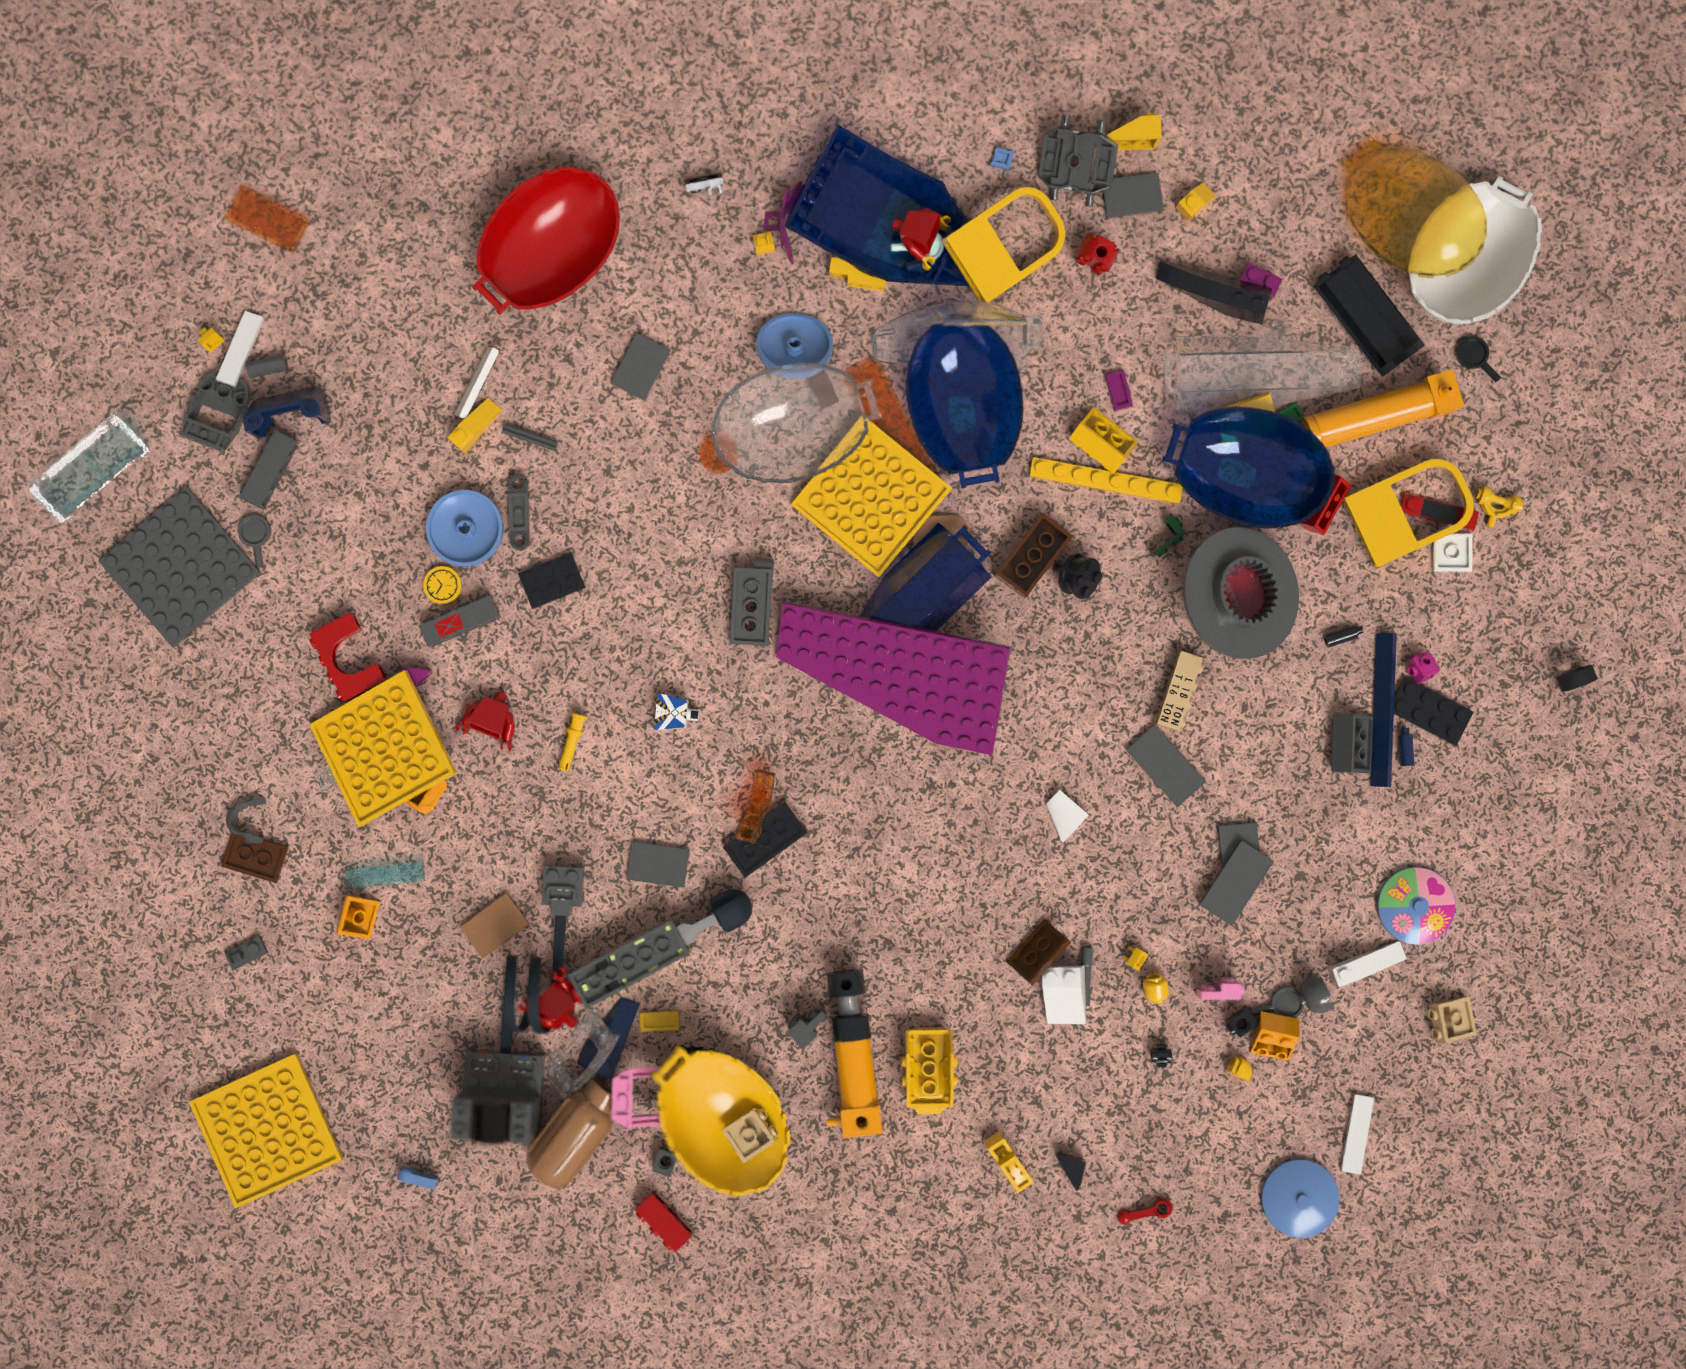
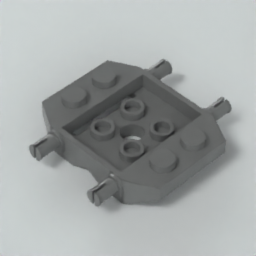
(1062, 145)

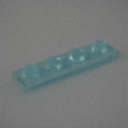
(385, 875)

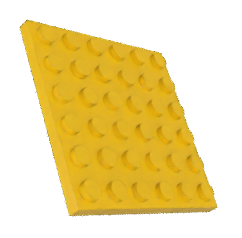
(873, 500)
(383, 748)
(266, 1130)

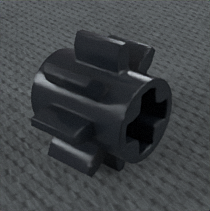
(1161, 1055)

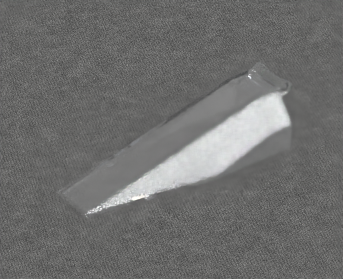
(1239, 367)

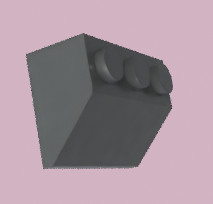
(1352, 743)

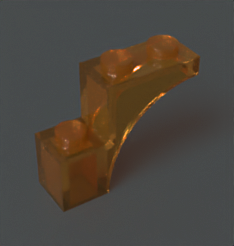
(757, 806)

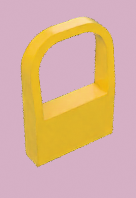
(983, 256)
(1383, 522)

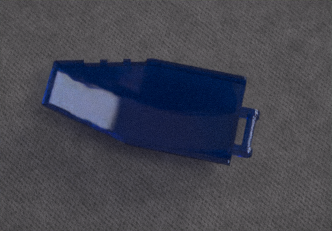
(930, 581)

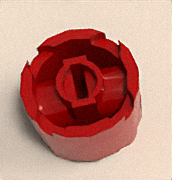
(1097, 253)

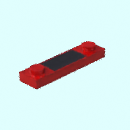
(1435, 511)

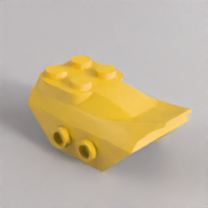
(929, 1069)

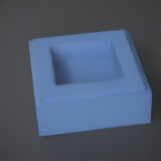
(1002, 158)

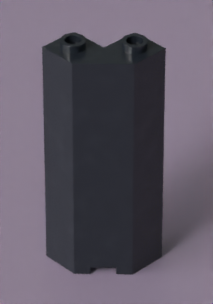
(1368, 314)

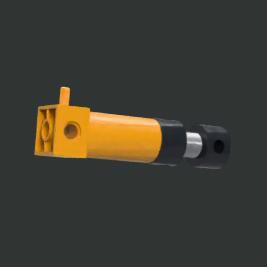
(853, 1057)

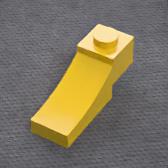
(855, 278)
(1008, 1161)

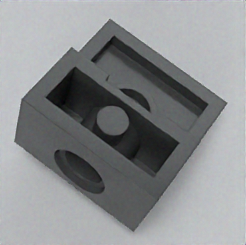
(802, 1030)

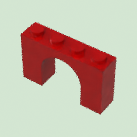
(327, 641)

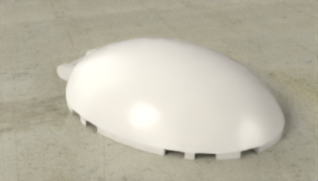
(1499, 269)

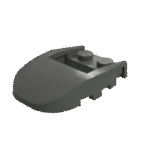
(219, 397)

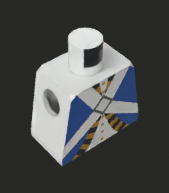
(673, 713)

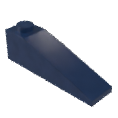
(619, 1023)

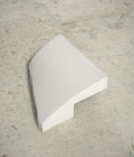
(1065, 814)

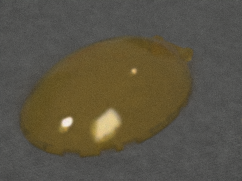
(1414, 210)

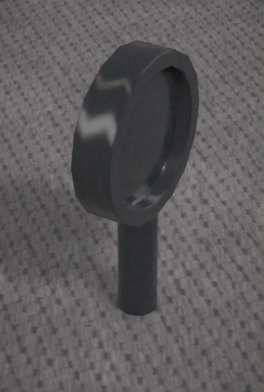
(1474, 353)

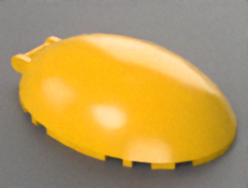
(702, 1099)

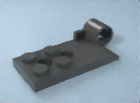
(756, 586)

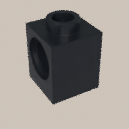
(1250, 1022)

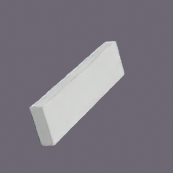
(240, 349)
(476, 382)
(1357, 1134)

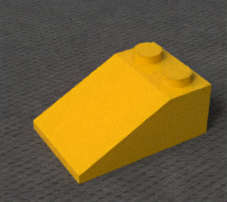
(1139, 133)

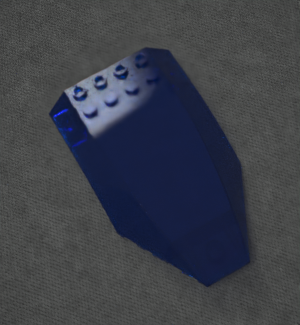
(853, 204)

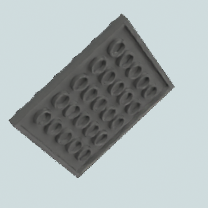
(179, 567)

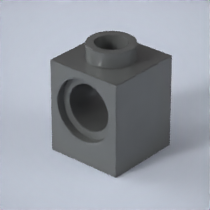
(661, 1168)

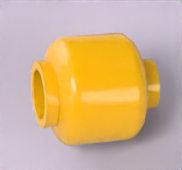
(1156, 988)

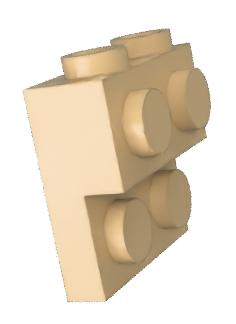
(1452, 1019)
(750, 1134)

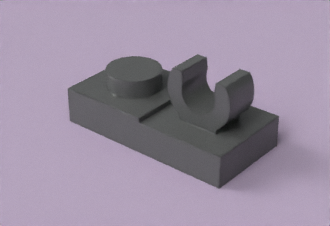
(246, 953)

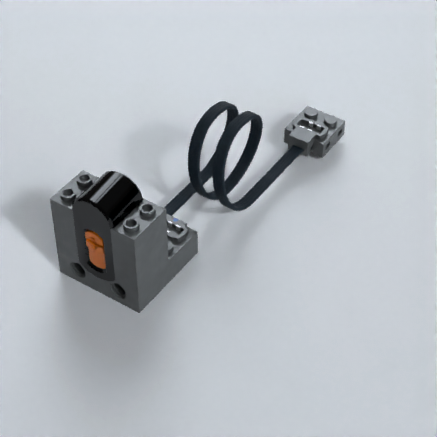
(505, 1087)

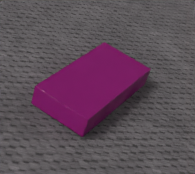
(1118, 390)

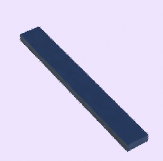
(1383, 709)

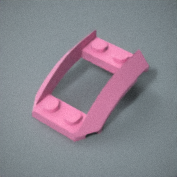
(622, 1099)

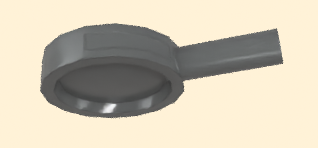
(255, 533)
(1283, 1002)

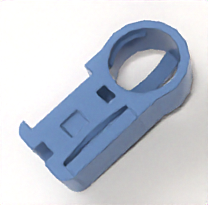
(414, 1177)

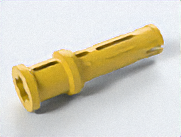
(574, 732)

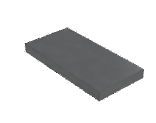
(1165, 765)
(1236, 882)

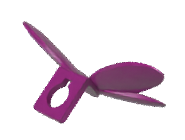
(786, 206)

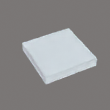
(1453, 553)

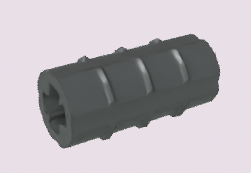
(267, 366)

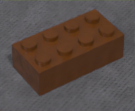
(1033, 555)

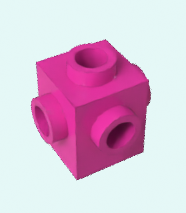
(1422, 667)

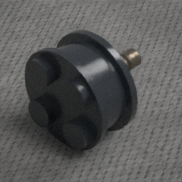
(1079, 575)

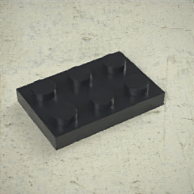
(551, 580)

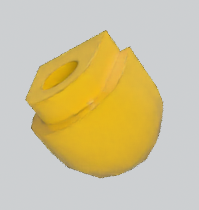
(1240, 1068)

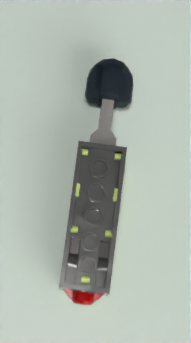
(654, 950)

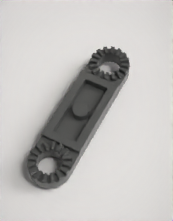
(519, 512)

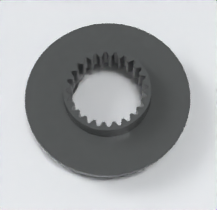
(1207, 604)

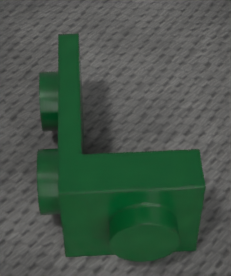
(1175, 527)

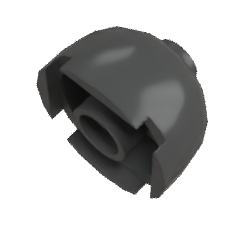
(1315, 994)

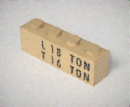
(1179, 690)

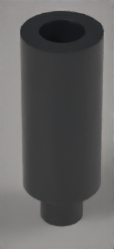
(1342, 635)

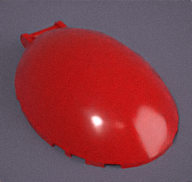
(547, 239)

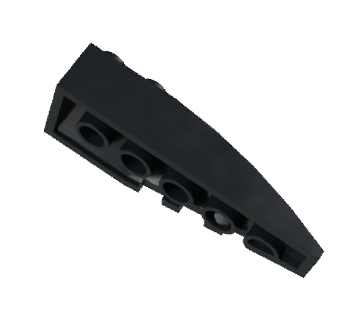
(1221, 293)

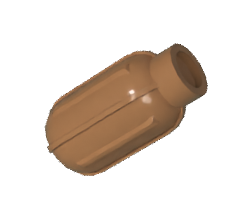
(571, 1135)

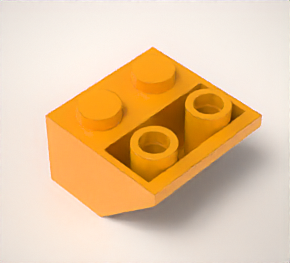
(1275, 1036)

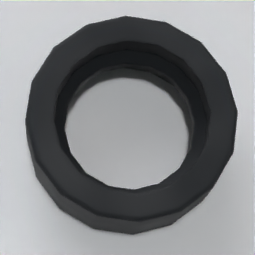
(1577, 678)

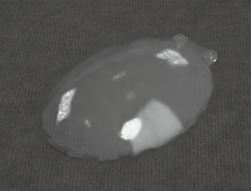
(792, 422)

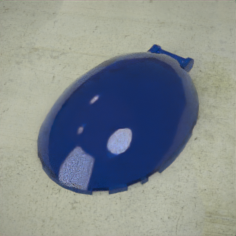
(965, 399)
(1245, 470)

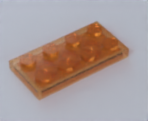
(267, 219)

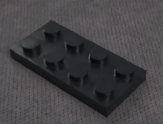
(1431, 711)
(778, 832)

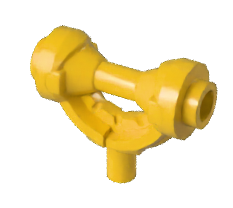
(1486, 496)

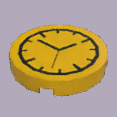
(442, 585)

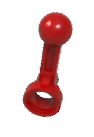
(1125, 1216)

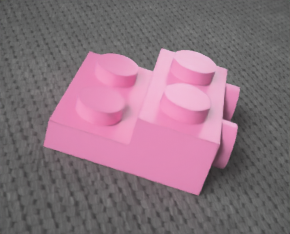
(1224, 989)

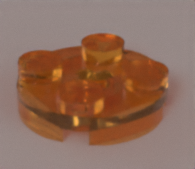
(709, 460)

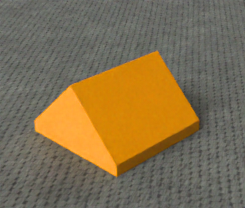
(358, 916)

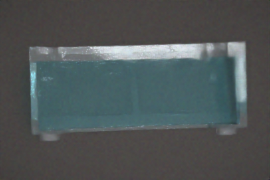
(89, 466)

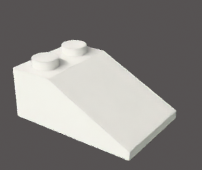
(1064, 994)

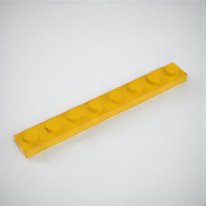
(1106, 480)

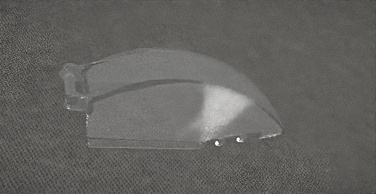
(898, 336)

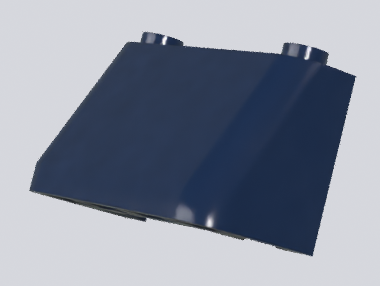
(310, 401)

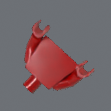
(490, 718)
(555, 1004)

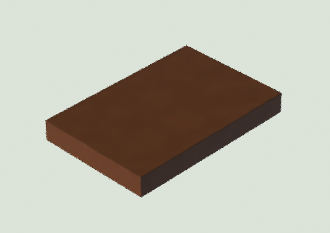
(257, 860)
(1038, 952)

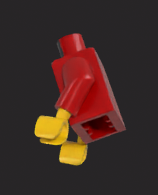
(920, 231)

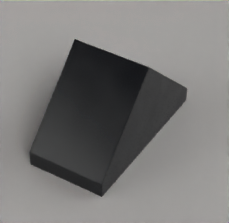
(1073, 1167)

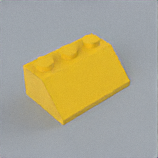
(1103, 440)

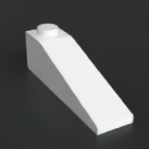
(1366, 964)

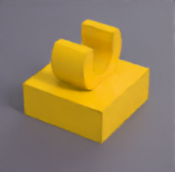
(763, 243)
(210, 339)
(1137, 958)

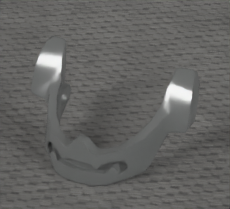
(232, 819)

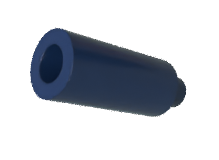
(1406, 748)

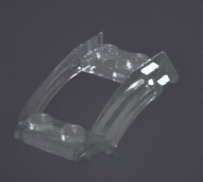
(602, 1037)

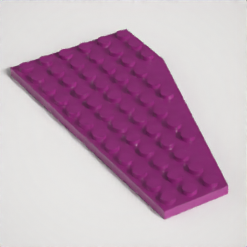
(918, 677)

